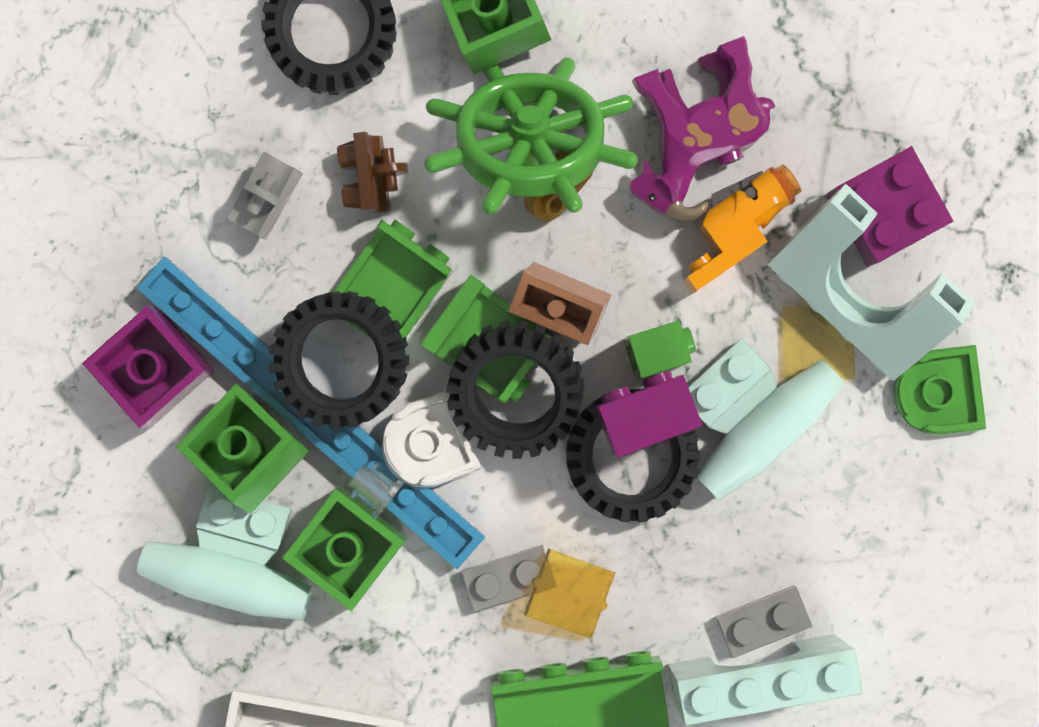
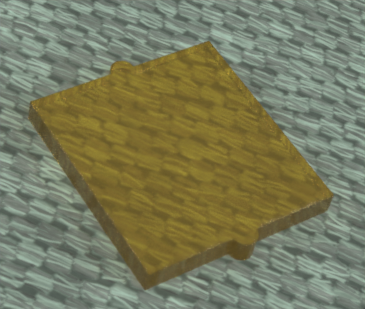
(812, 338)
(569, 593)

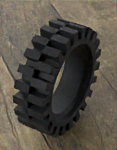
(334, 76)
(297, 387)
(500, 433)
(622, 506)

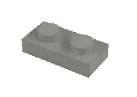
(503, 578)
(764, 621)

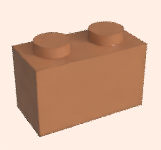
(559, 303)

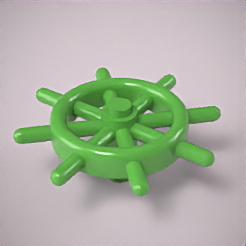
(530, 134)

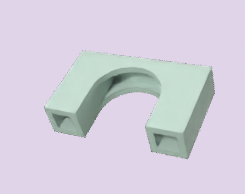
(886, 335)
(816, 672)

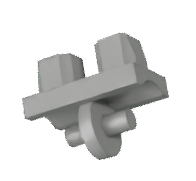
(264, 195)

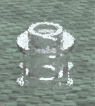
(373, 488)

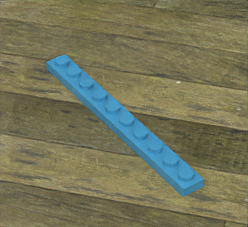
(348, 447)

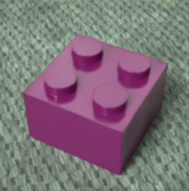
(905, 206)
(148, 367)
(647, 415)

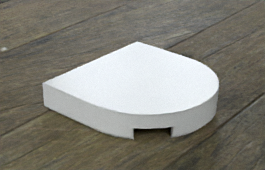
(425, 444)

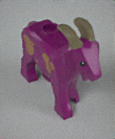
(703, 133)

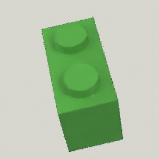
(659, 349)

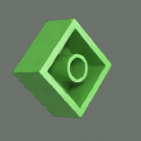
(495, 29)
(242, 449)
(344, 548)

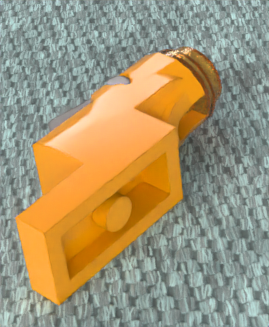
(735, 219)

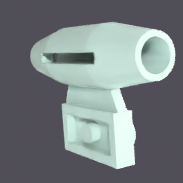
(757, 417)
(231, 561)

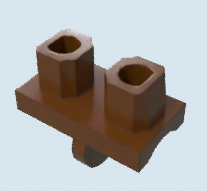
(375, 173)

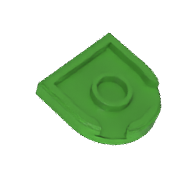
(942, 392)

